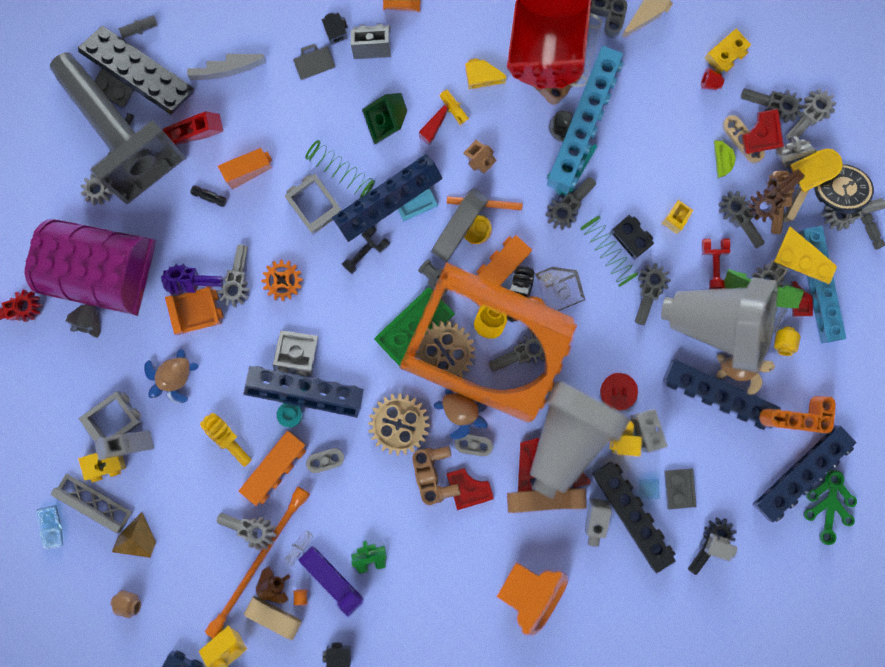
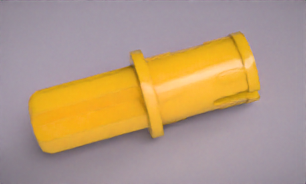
(454, 107)

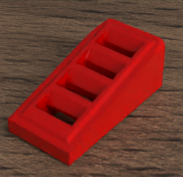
(431, 128)

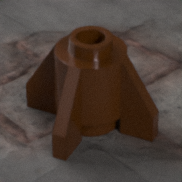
(270, 587)

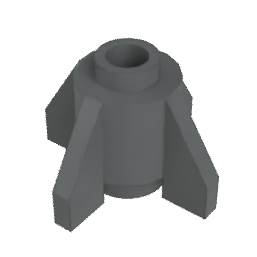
(85, 319)

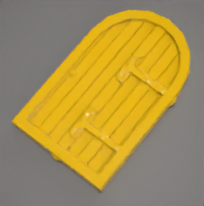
(818, 168)

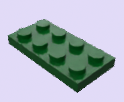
(398, 334)

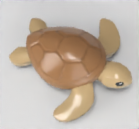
(743, 375)

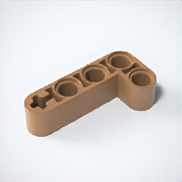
(535, 501)

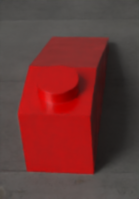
(195, 128)

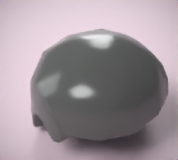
(560, 124)

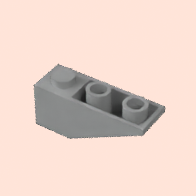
(123, 444)

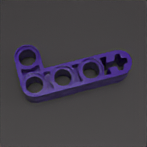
(332, 581)

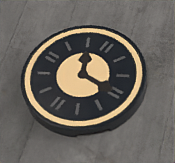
(847, 191)

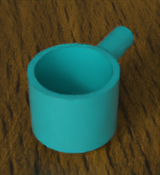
(290, 415)

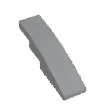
(233, 65)

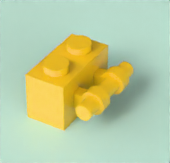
(628, 444)

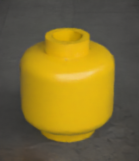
(787, 341)

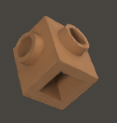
(480, 156)

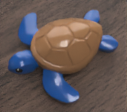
(170, 377)
(462, 412)

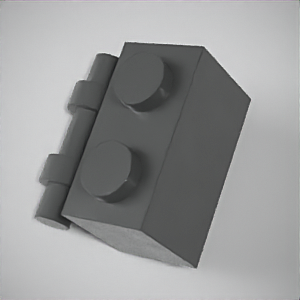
(371, 41)

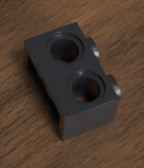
(627, 241)

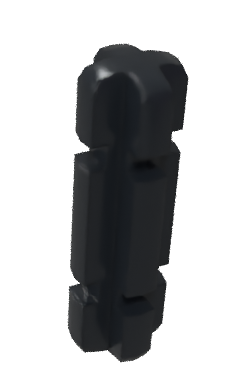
(208, 196)

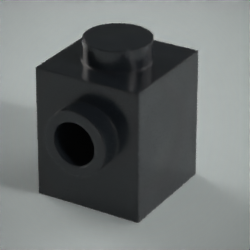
(335, 27)
(337, 655)

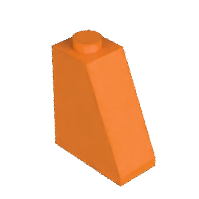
(245, 167)

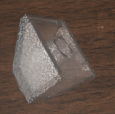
(560, 287)

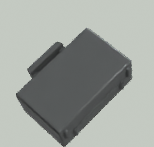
(313, 62)

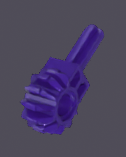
(186, 279)

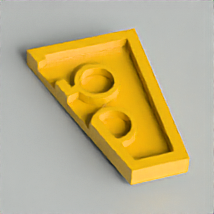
(804, 258)

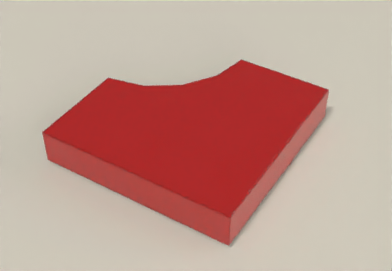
(765, 134)
(472, 490)

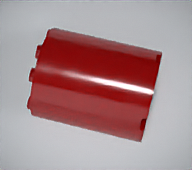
(549, 42)

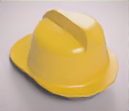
(489, 322)

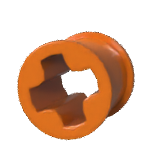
(300, 597)

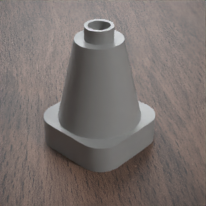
(728, 319)
(572, 437)

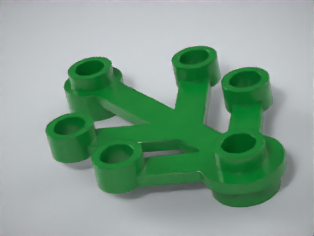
(831, 504)

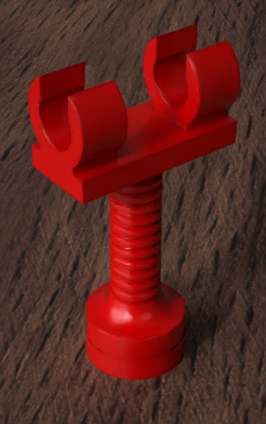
(716, 282)

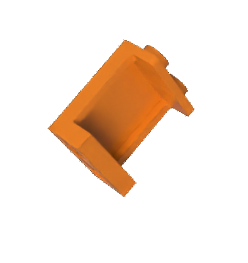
(194, 310)

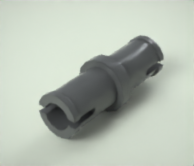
(138, 27)

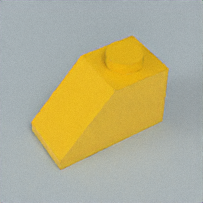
(482, 74)

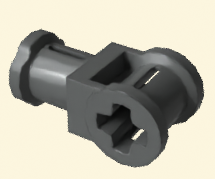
(431, 273)

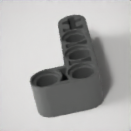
(611, 15)
(459, 224)

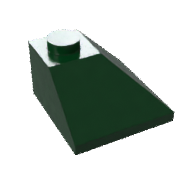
(385, 116)

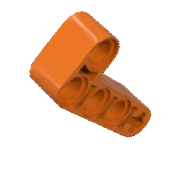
(818, 419)

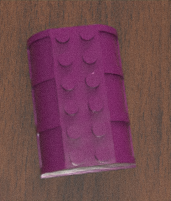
(89, 265)

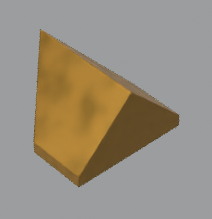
(136, 539)

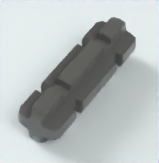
(872, 231)

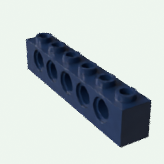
(387, 197)
(678, 369)
(295, 396)
(765, 502)

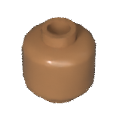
(125, 604)

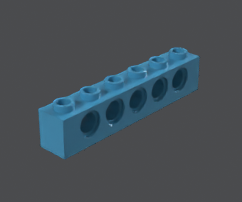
(824, 295)

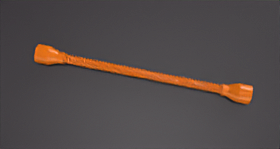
(298, 498)

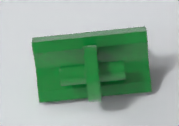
(367, 555)

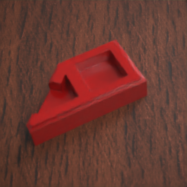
(806, 304)

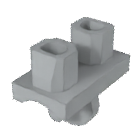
(795, 150)

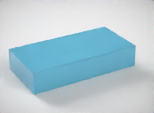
(418, 205)

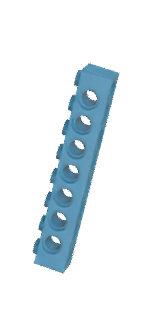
(606, 59)

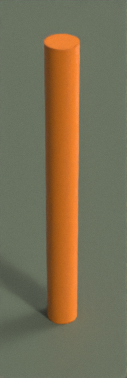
(491, 204)

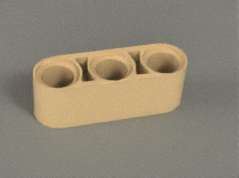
(273, 618)

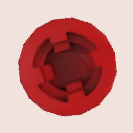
(712, 80)

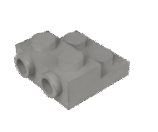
(295, 353)

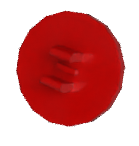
(619, 391)

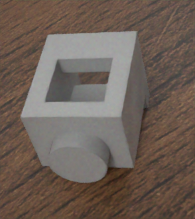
(720, 548)

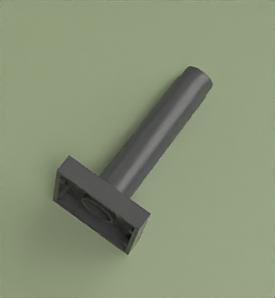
(135, 158)

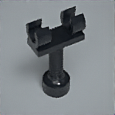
(350, 265)

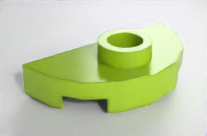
(724, 158)

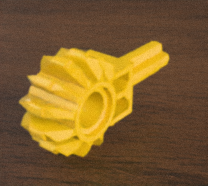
(222, 435)

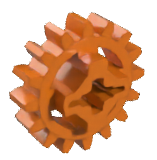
(288, 273)

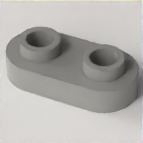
(473, 445)
(325, 460)

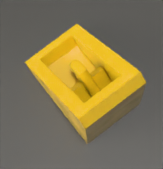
(677, 217)

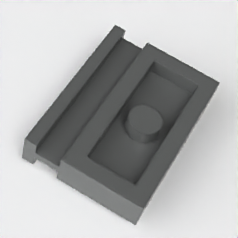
(680, 488)

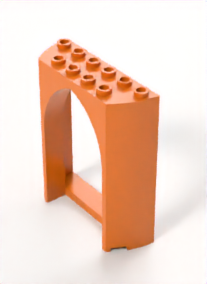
(550, 326)

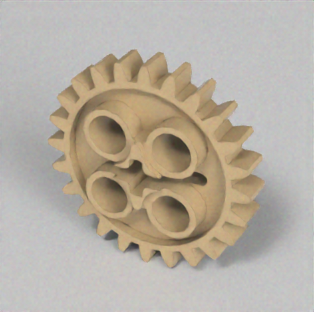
(457, 341)
(393, 441)

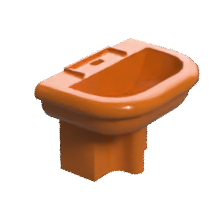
(533, 596)

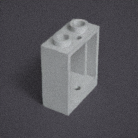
(323, 220)
(123, 399)
(645, 427)

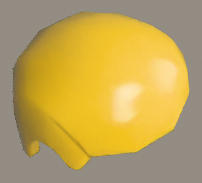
(479, 231)

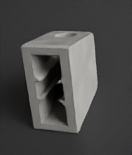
(597, 514)

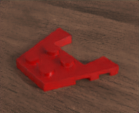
(526, 458)

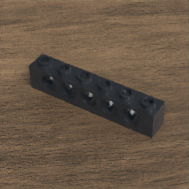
(656, 561)

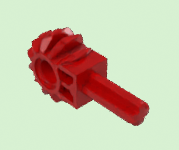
(13, 308)

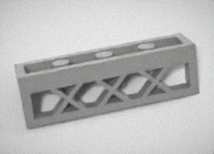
(87, 509)

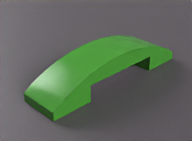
(787, 297)

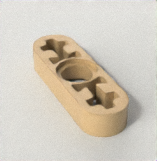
(730, 133)

